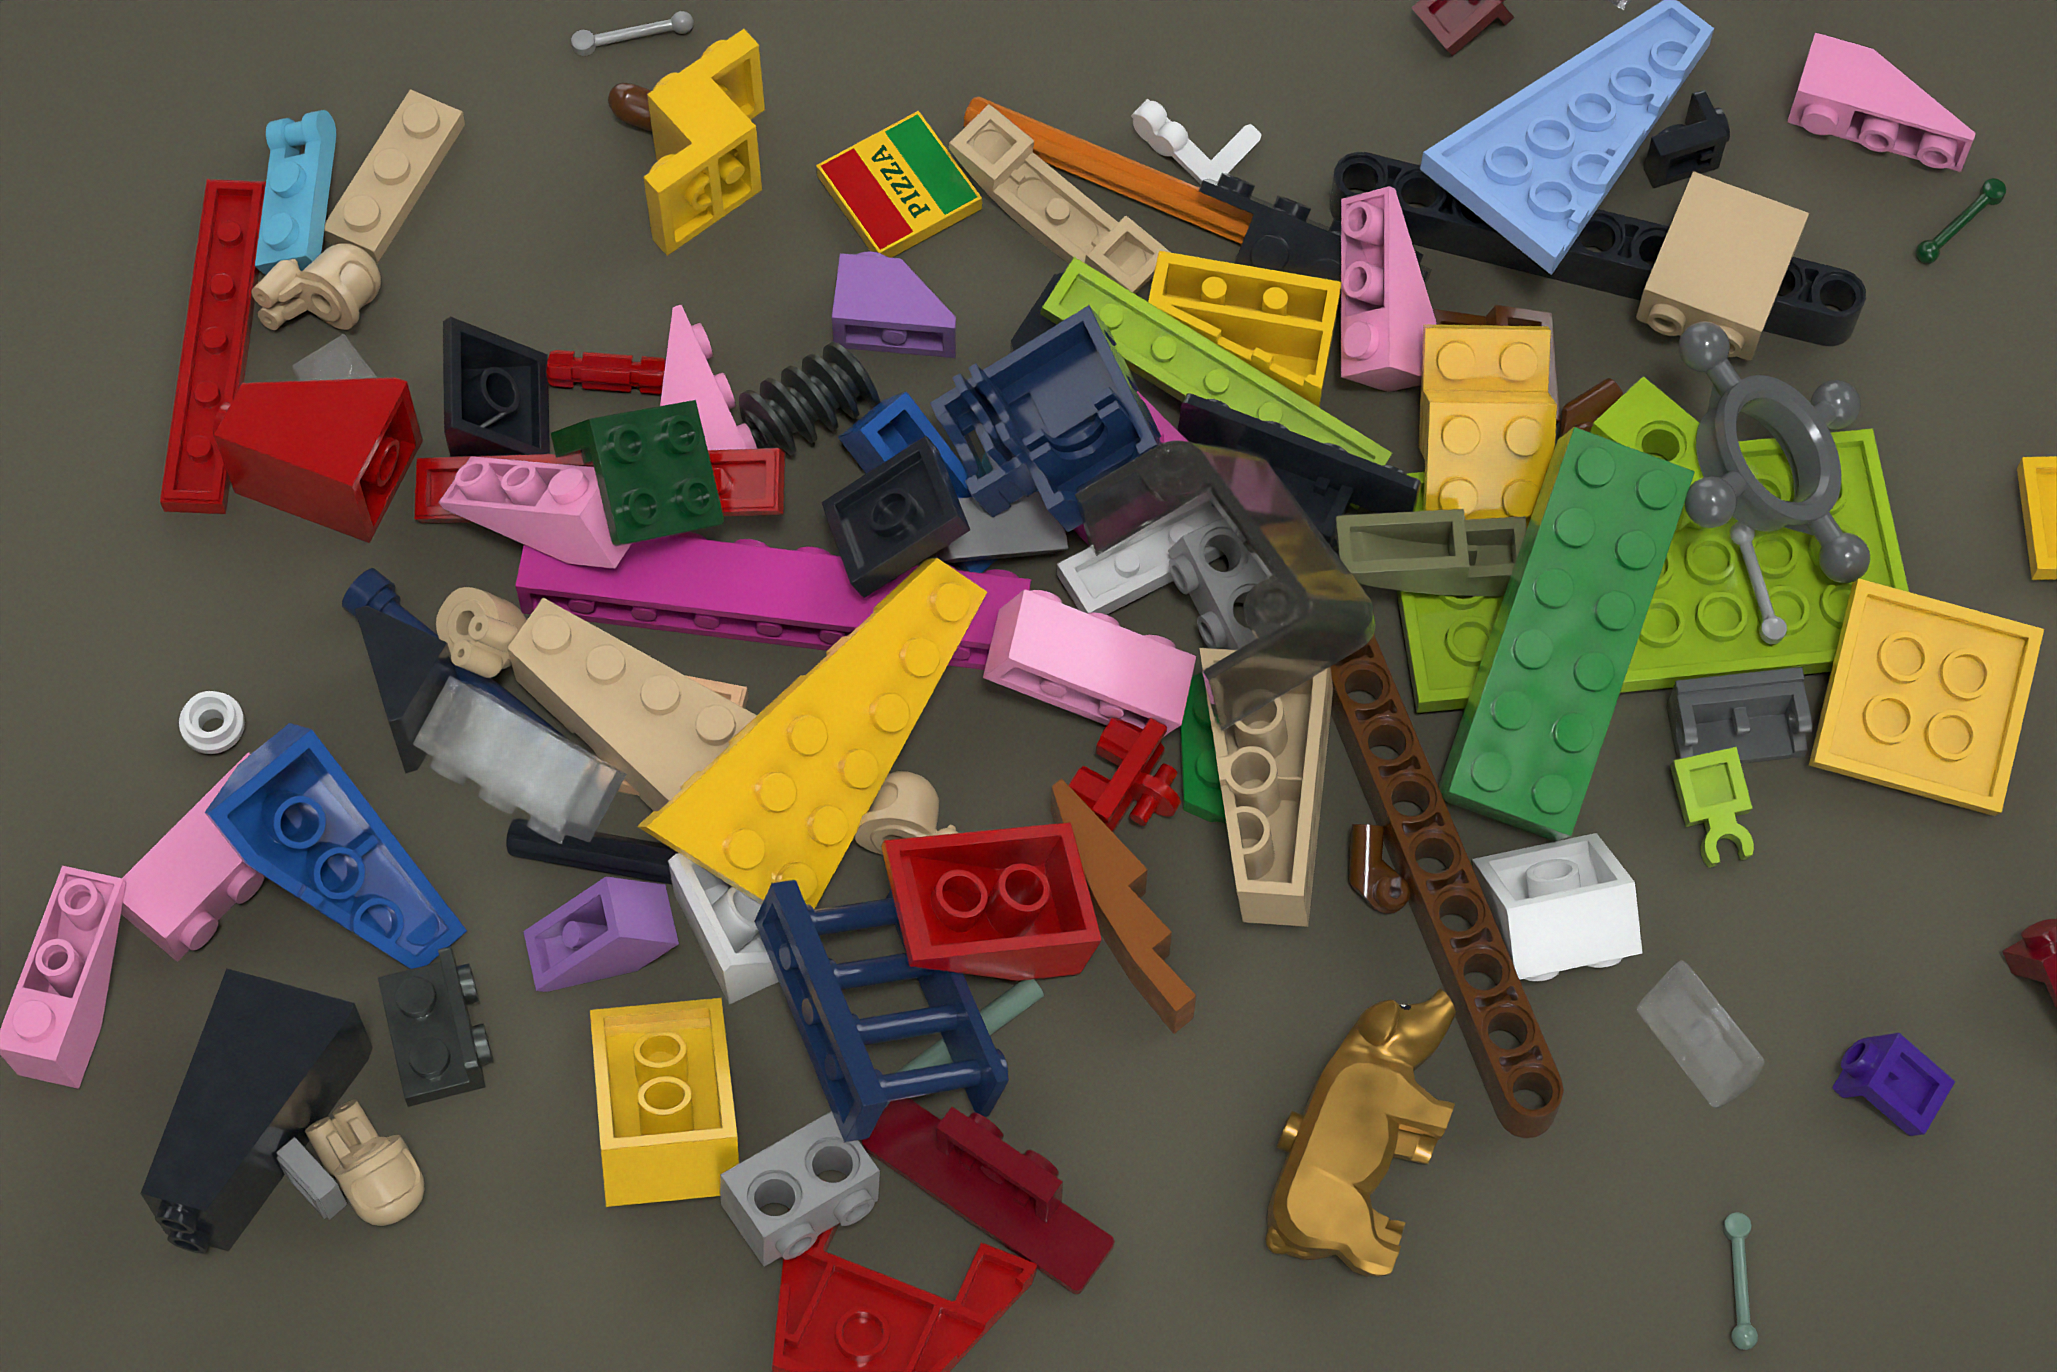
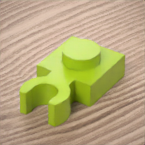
(1713, 793)

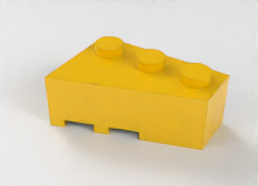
(1258, 314)

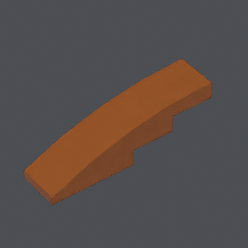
(1124, 921)

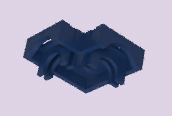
(1049, 418)

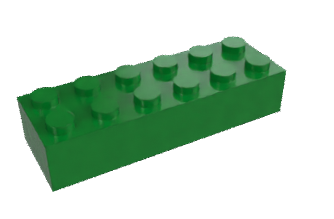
(1565, 634)

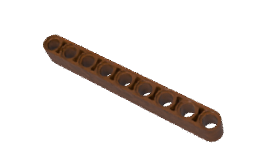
(1444, 893)

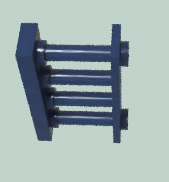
(838, 1037)

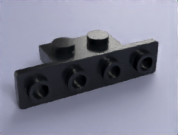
(1283, 235)
(1315, 473)

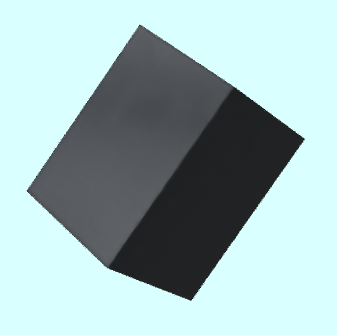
(493, 394)
(409, 674)

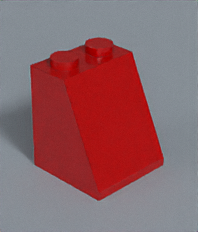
(321, 448)

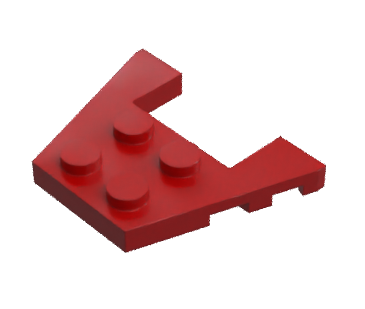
(863, 1321)

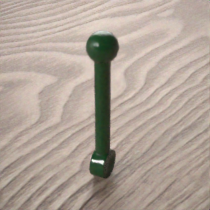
(1990, 193)

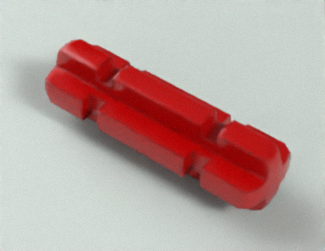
(605, 371)

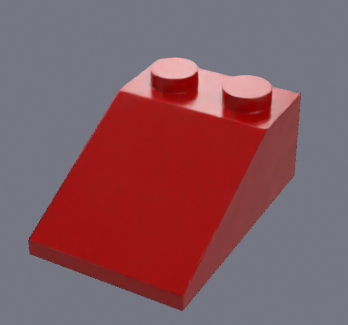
(994, 902)

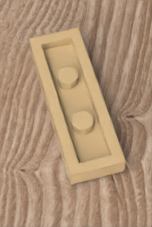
(394, 174)

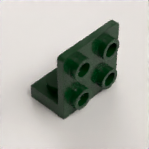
(648, 470)

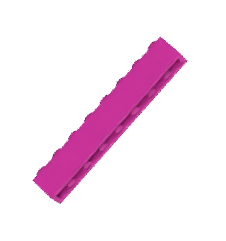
(738, 593)

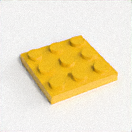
(1926, 697)

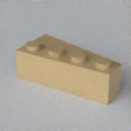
(623, 702)
(1273, 797)

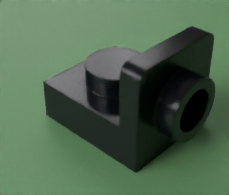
(1688, 147)

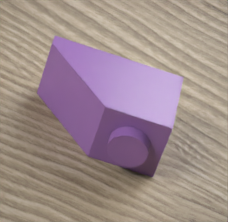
(889, 309)
(601, 934)

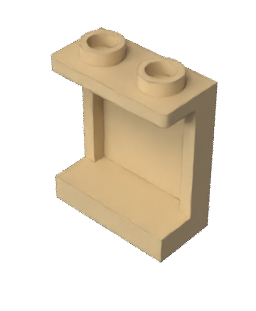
(1721, 263)

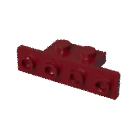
(992, 1187)

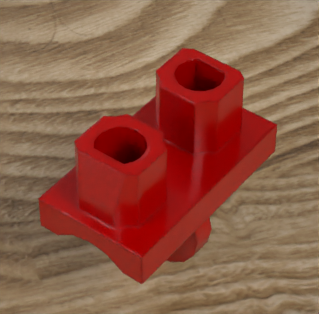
(1137, 755)

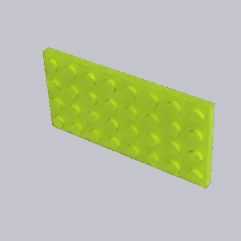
(1704, 603)

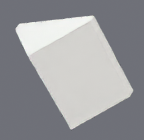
(724, 929)

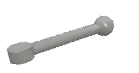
(585, 42)
(1773, 627)

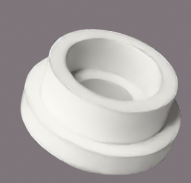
(206, 707)

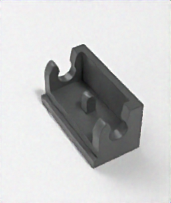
(1754, 711)

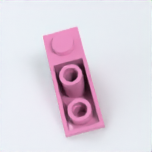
(1869, 101)
(1380, 294)
(690, 378)
(537, 505)
(65, 980)

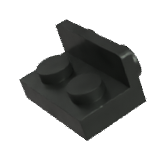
(432, 1030)

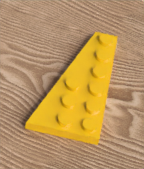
(816, 757)

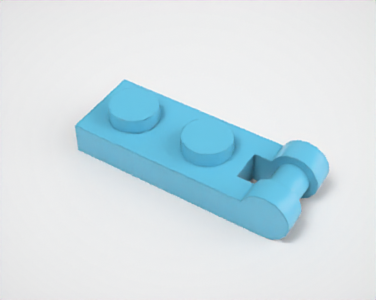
(296, 190)

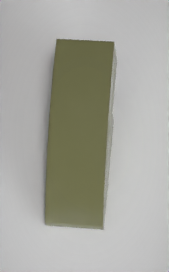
(1431, 551)

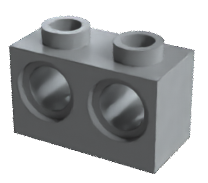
(1215, 590)
(788, 1176)

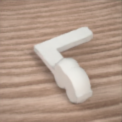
(1172, 140)

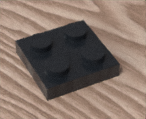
(895, 516)

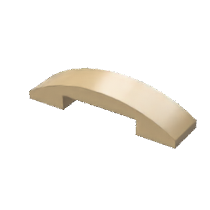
(1049, 206)

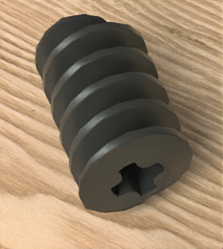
(806, 398)

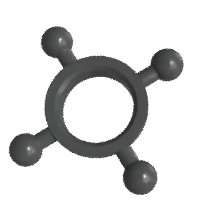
(1803, 435)

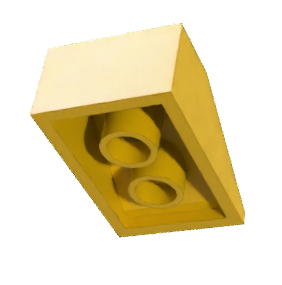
(663, 1101)

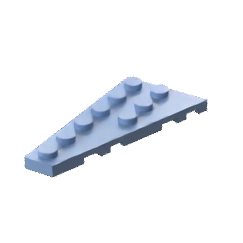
(1562, 142)

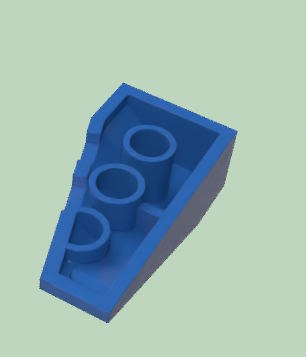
(319, 838)

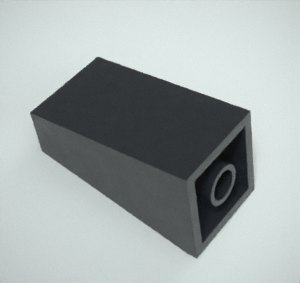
(257, 1079)

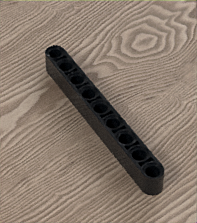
(1617, 270)

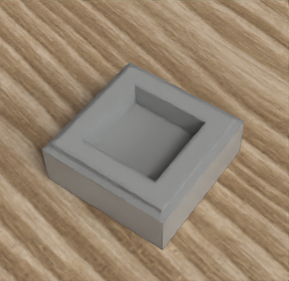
(311, 1179)

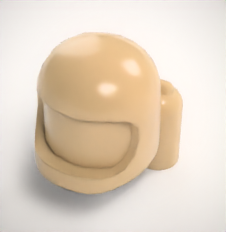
(330, 287)
(479, 629)
(902, 809)
(371, 1170)

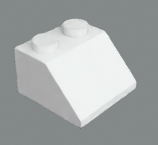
(1561, 906)

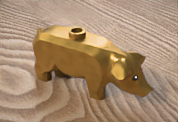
(1351, 1129)

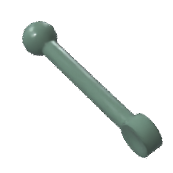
(1737, 1228)

